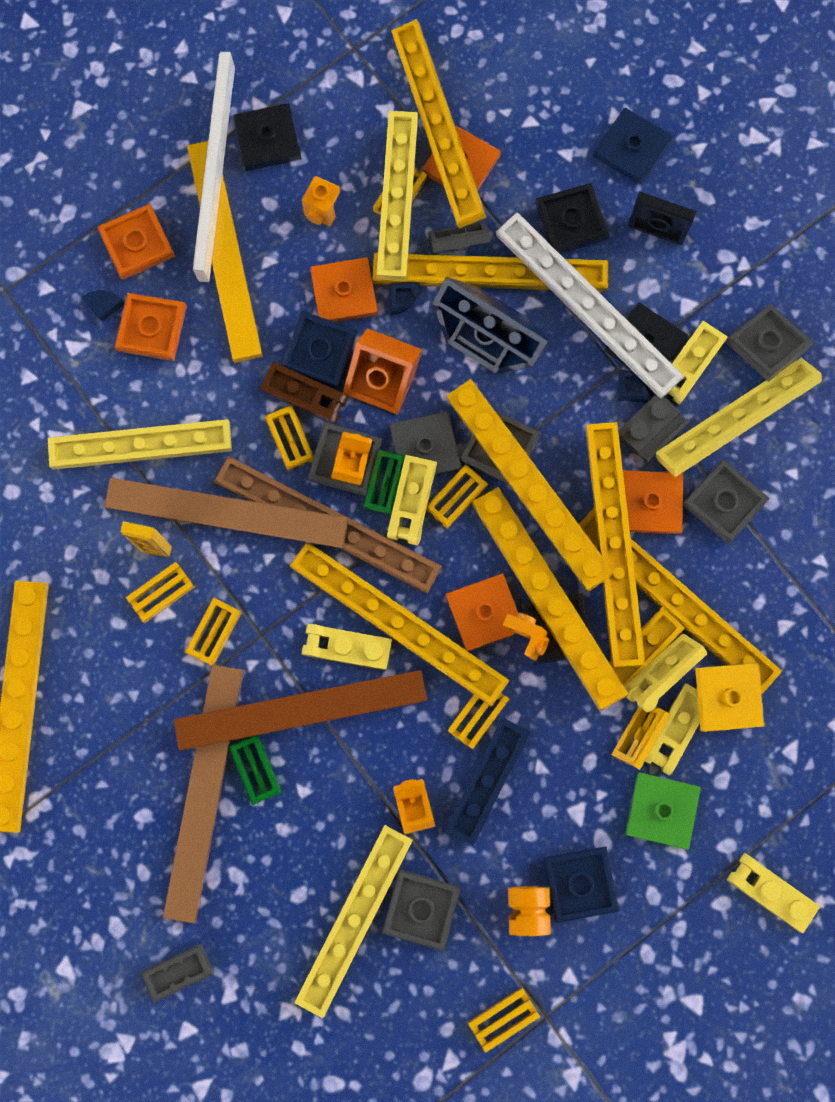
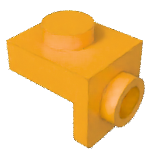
(320, 200)
(351, 458)
(525, 626)
(413, 806)

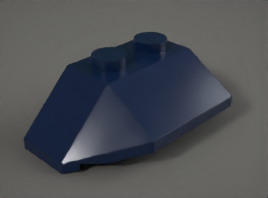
(487, 328)

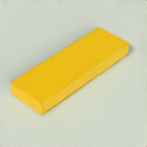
(146, 539)
(656, 637)

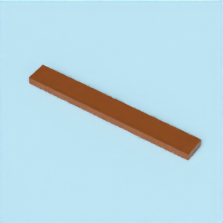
(299, 710)

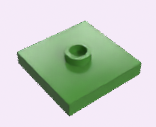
(663, 810)

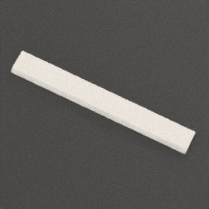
(214, 167)
(589, 305)

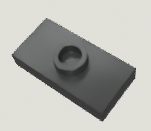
(457, 238)
(177, 973)

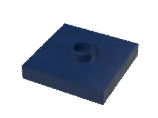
(633, 146)
(320, 349)
(580, 884)

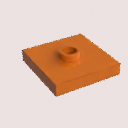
(479, 155)
(136, 241)
(344, 290)
(150, 326)
(654, 501)
(481, 611)

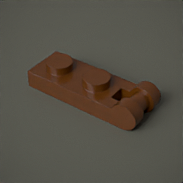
(303, 392)

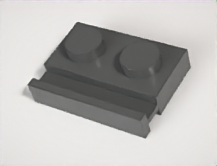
(652, 428)

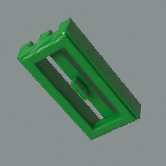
(375, 478)
(245, 744)

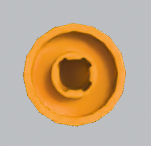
(529, 911)

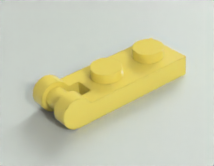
(696, 357)
(412, 499)
(348, 647)
(664, 672)
(678, 729)
(774, 894)

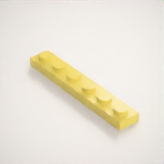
(397, 196)
(738, 417)
(139, 444)
(353, 921)

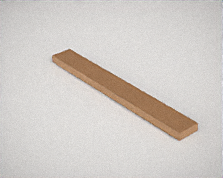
(226, 512)
(359, 540)
(201, 805)

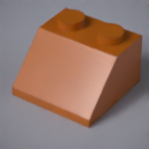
(381, 370)

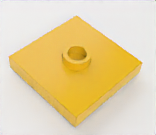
(729, 697)

